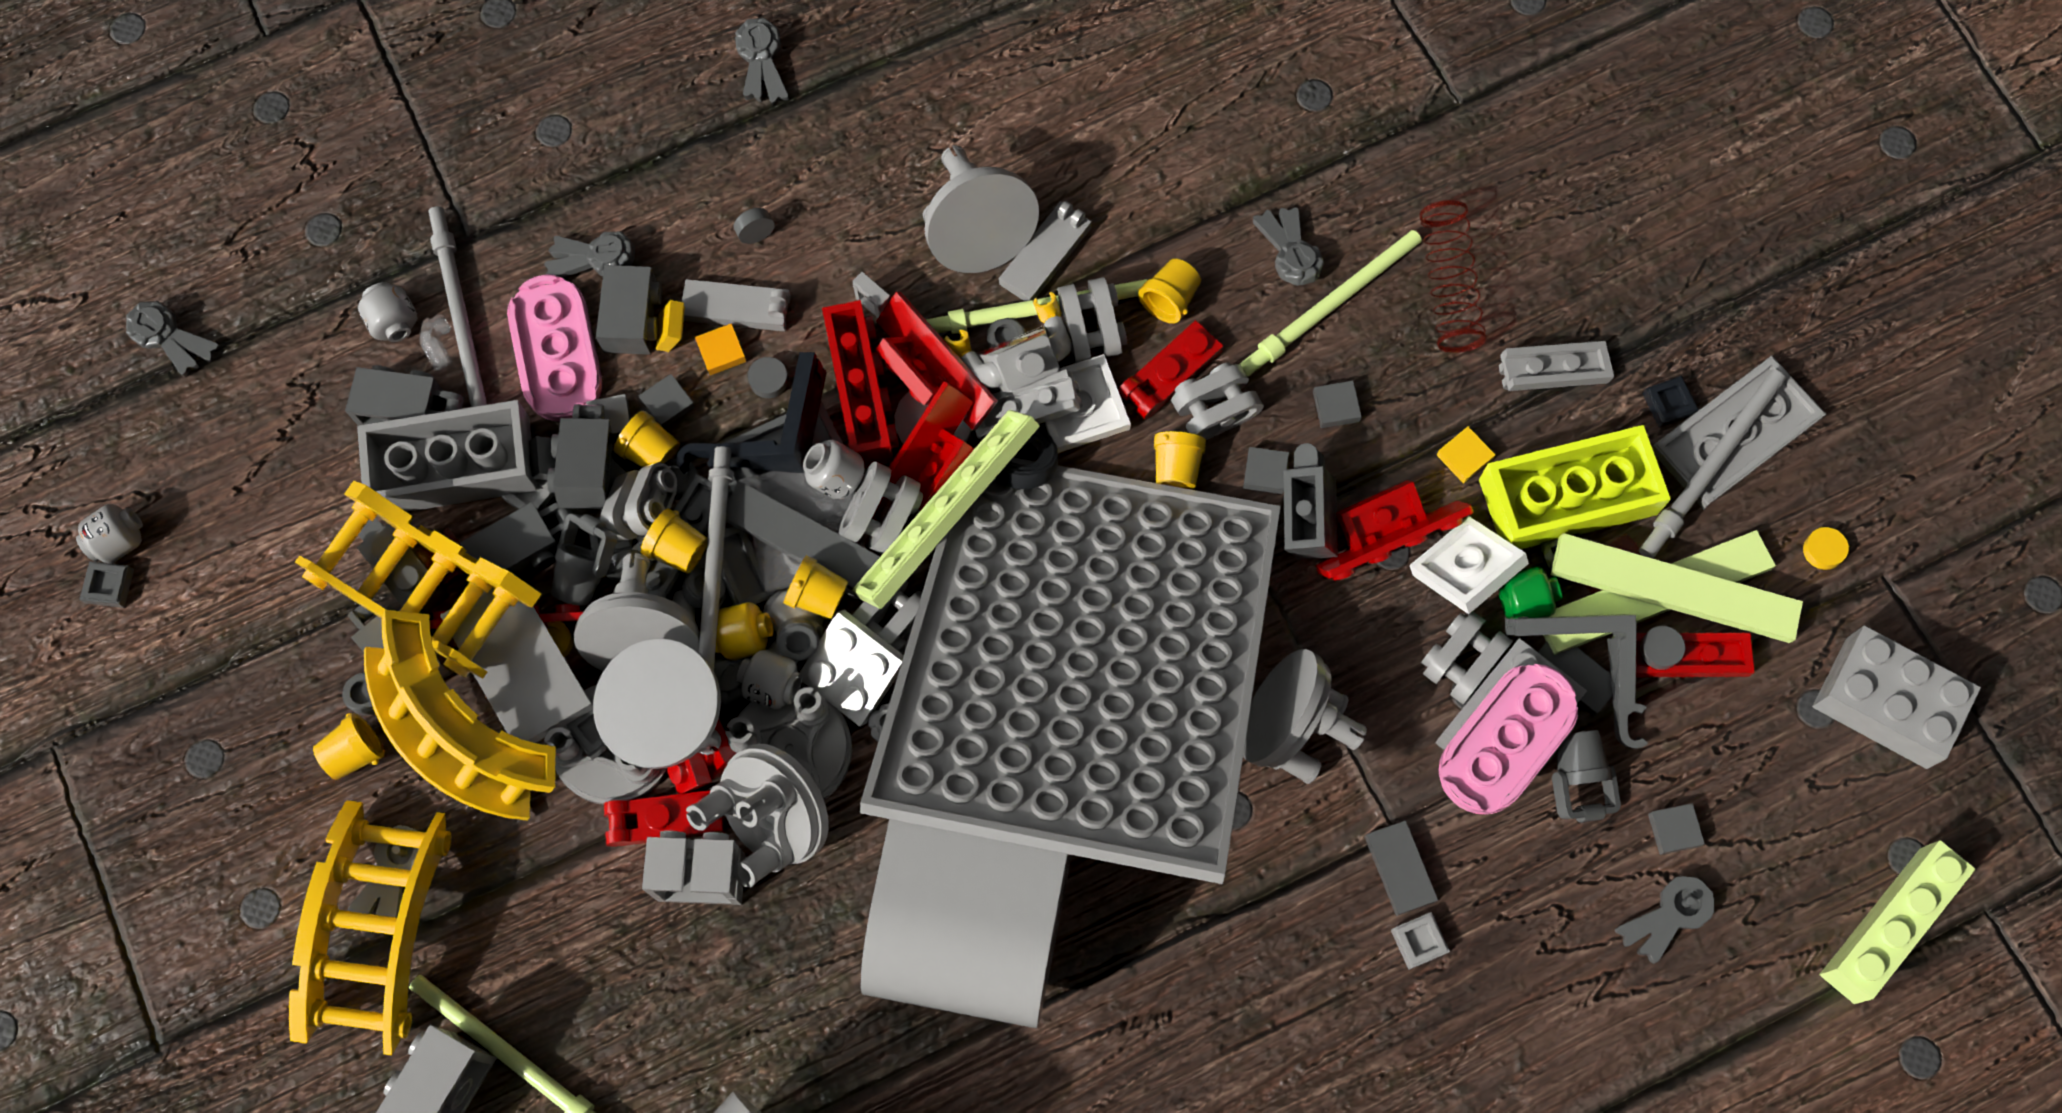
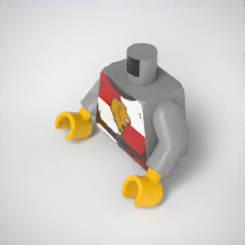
(1020, 358)

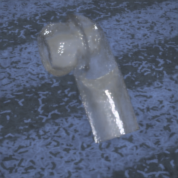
(431, 341)

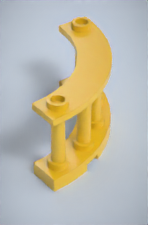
(446, 557)
(442, 733)
(322, 915)

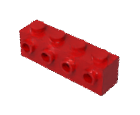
(857, 382)

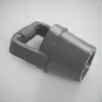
(578, 567)
(1583, 761)

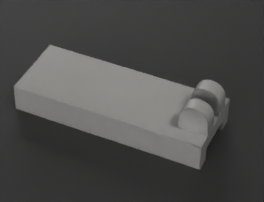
(1045, 252)
(735, 304)
(1556, 366)
(1042, 400)

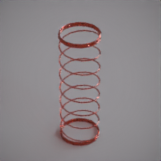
(1448, 334)

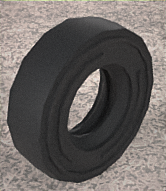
(1034, 474)

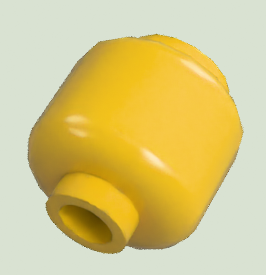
(742, 631)

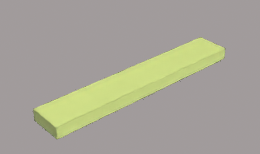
(945, 508)
(1731, 561)
(1676, 588)

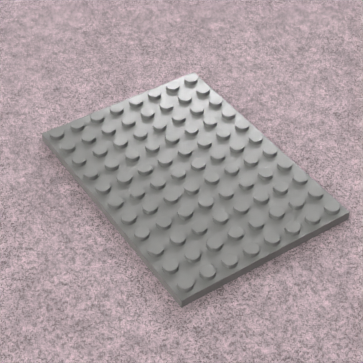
(1083, 673)

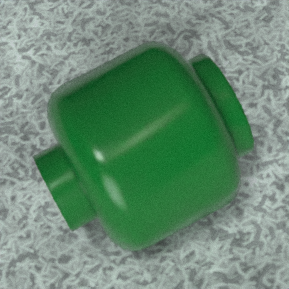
(1530, 594)

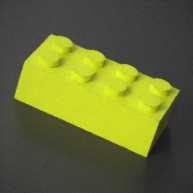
(1574, 488)

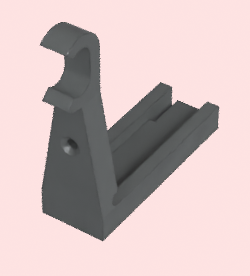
(1621, 657)

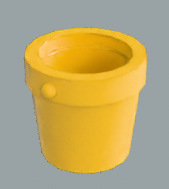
(1170, 291)
(645, 441)
(1178, 458)
(674, 542)
(815, 589)
(348, 747)

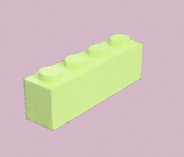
(1897, 922)

